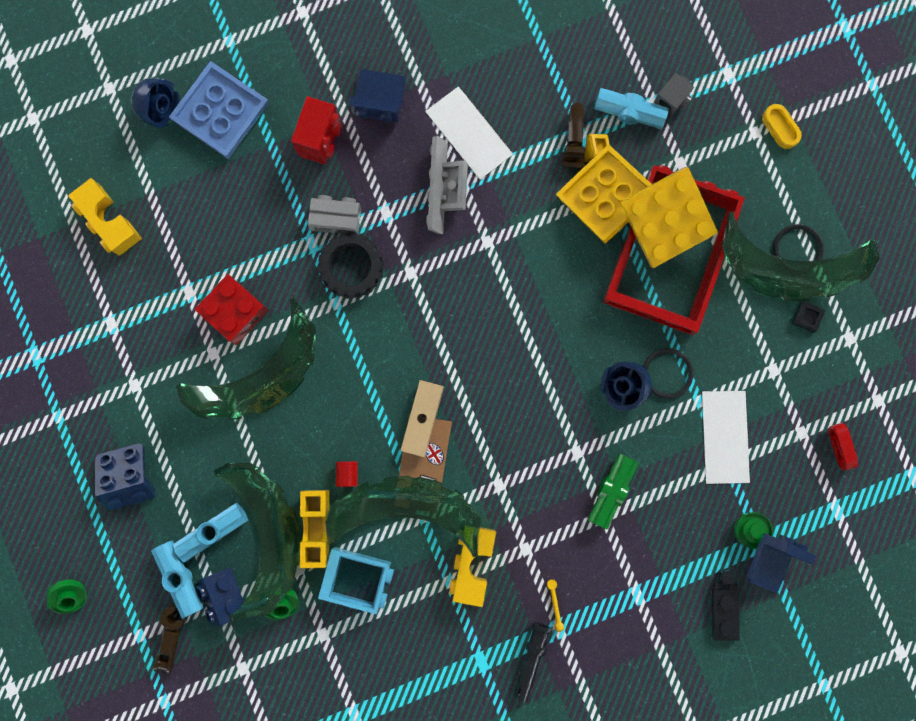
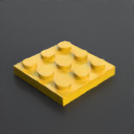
(598, 190)
(669, 217)

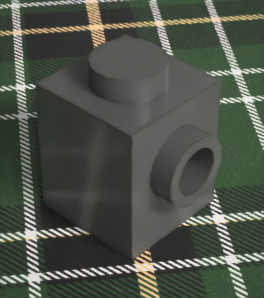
(675, 94)

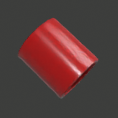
(346, 474)

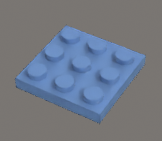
(219, 110)

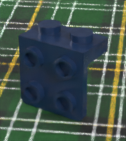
(378, 96)
(122, 477)
(773, 560)

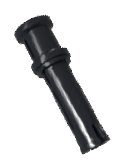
(535, 650)

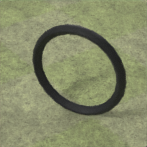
(803, 227)
(689, 366)

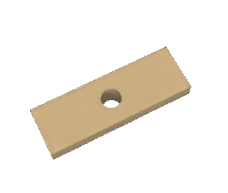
(425, 403)

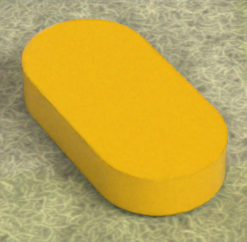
(781, 126)

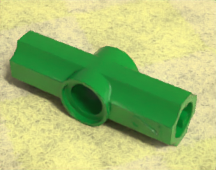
(613, 491)

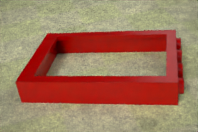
(711, 194)

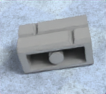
(334, 215)

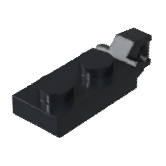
(725, 608)

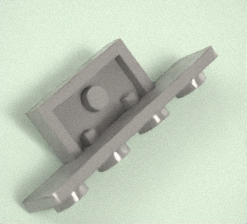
(447, 185)

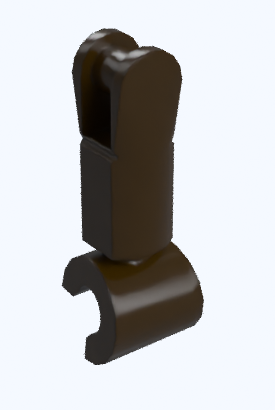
(574, 151)
(169, 639)

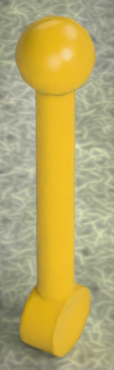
(551, 584)

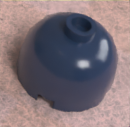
(154, 101)
(626, 385)

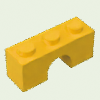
(92, 202)
(314, 545)
(467, 587)

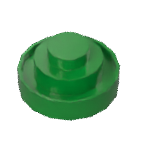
(751, 528)
(66, 596)
(286, 607)

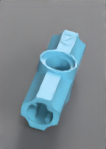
(631, 108)
(198, 540)
(184, 595)

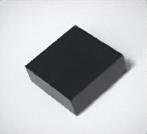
(808, 316)

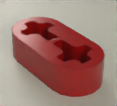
(843, 446)

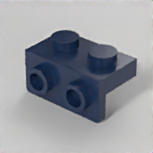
(220, 596)

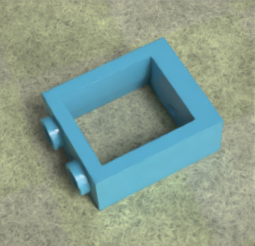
(327, 594)

